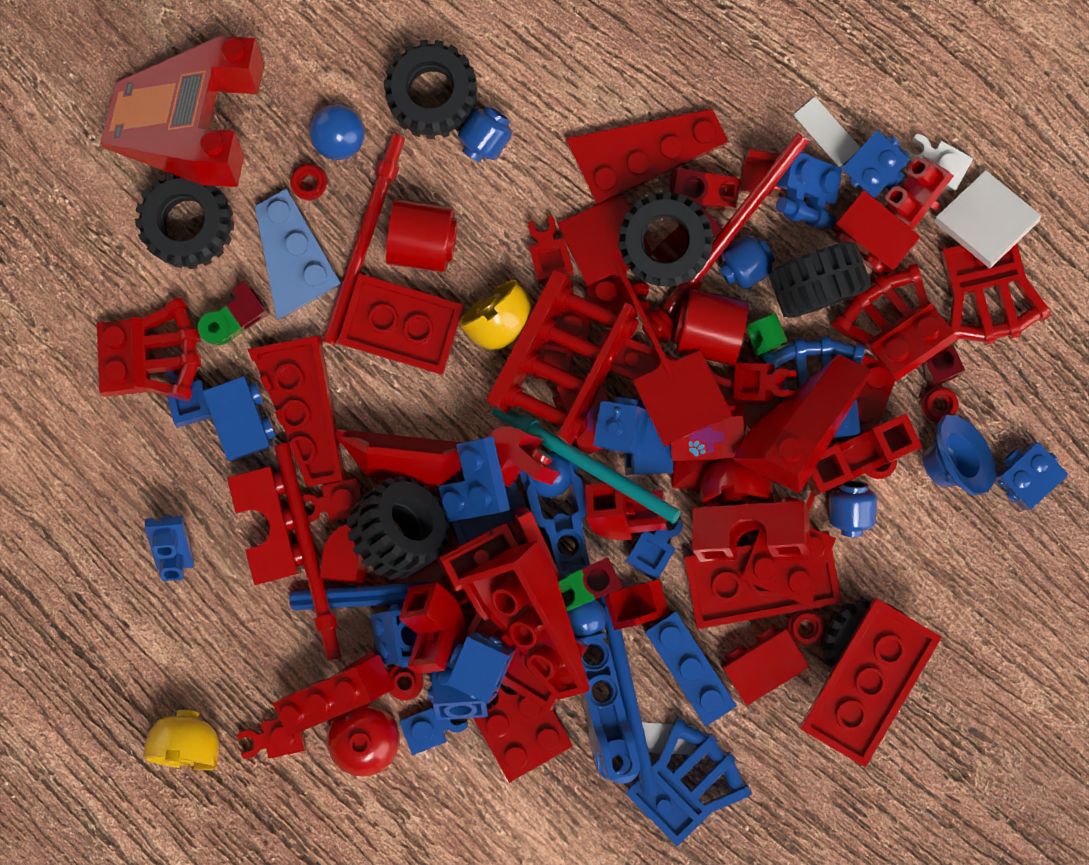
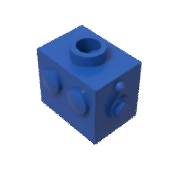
(877, 164)
(621, 426)
(1029, 475)
(392, 637)
(480, 666)
(451, 702)

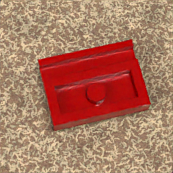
(526, 529)

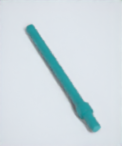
(649, 500)

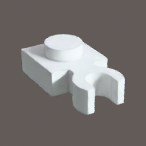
(945, 156)

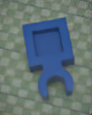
(188, 411)
(652, 551)
(425, 732)

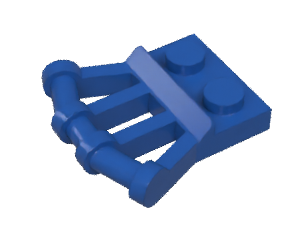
(825, 348)
(676, 807)

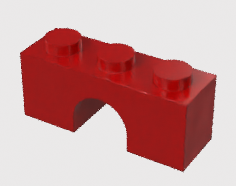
(864, 454)
(263, 492)
(719, 528)
(333, 696)

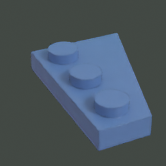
(292, 256)

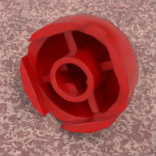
(732, 483)
(363, 740)

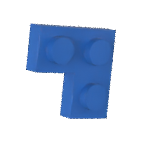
(483, 486)

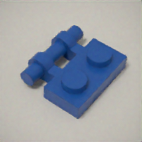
(817, 182)

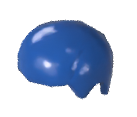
(337, 132)

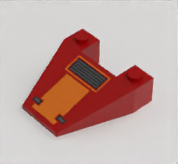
(168, 109)

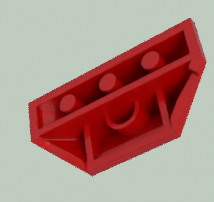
(395, 455)

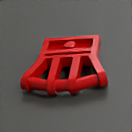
(969, 275)
(908, 340)
(125, 355)

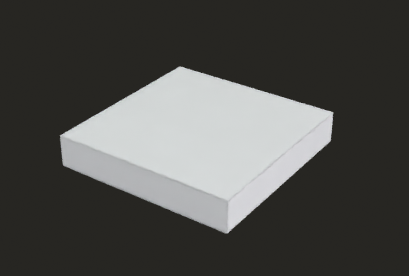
(987, 219)

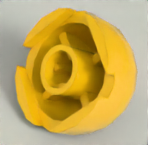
(499, 318)
(182, 742)

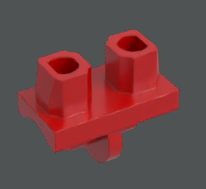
(918, 191)

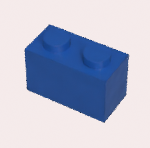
(239, 418)

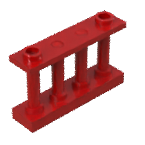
(526, 359)

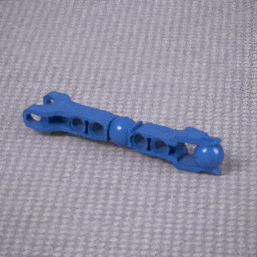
(607, 719)

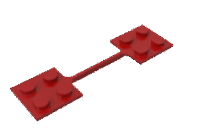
(679, 393)
(800, 575)
(516, 728)

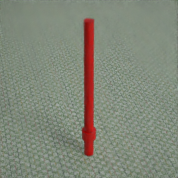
(386, 172)
(739, 218)
(325, 621)

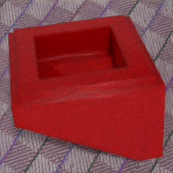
(689, 473)

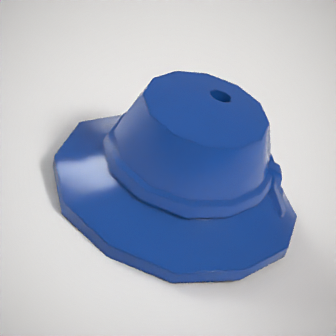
(960, 457)

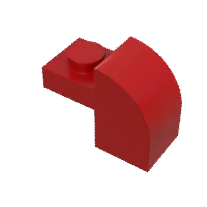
(519, 452)
(617, 515)
(340, 560)
(438, 625)

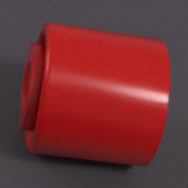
(421, 235)
(711, 325)

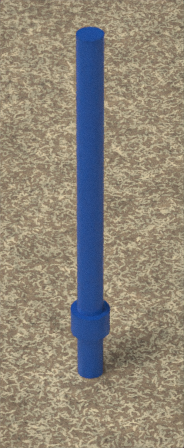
(630, 703)

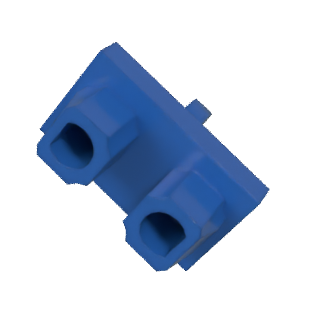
(170, 546)

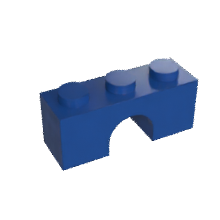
(690, 667)

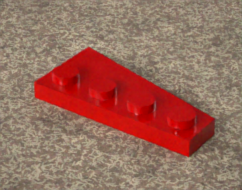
(637, 153)
(301, 394)

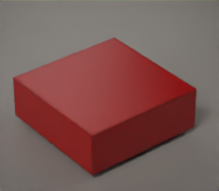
(556, 355)

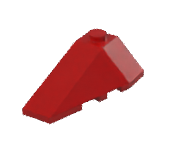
(800, 428)
(527, 605)

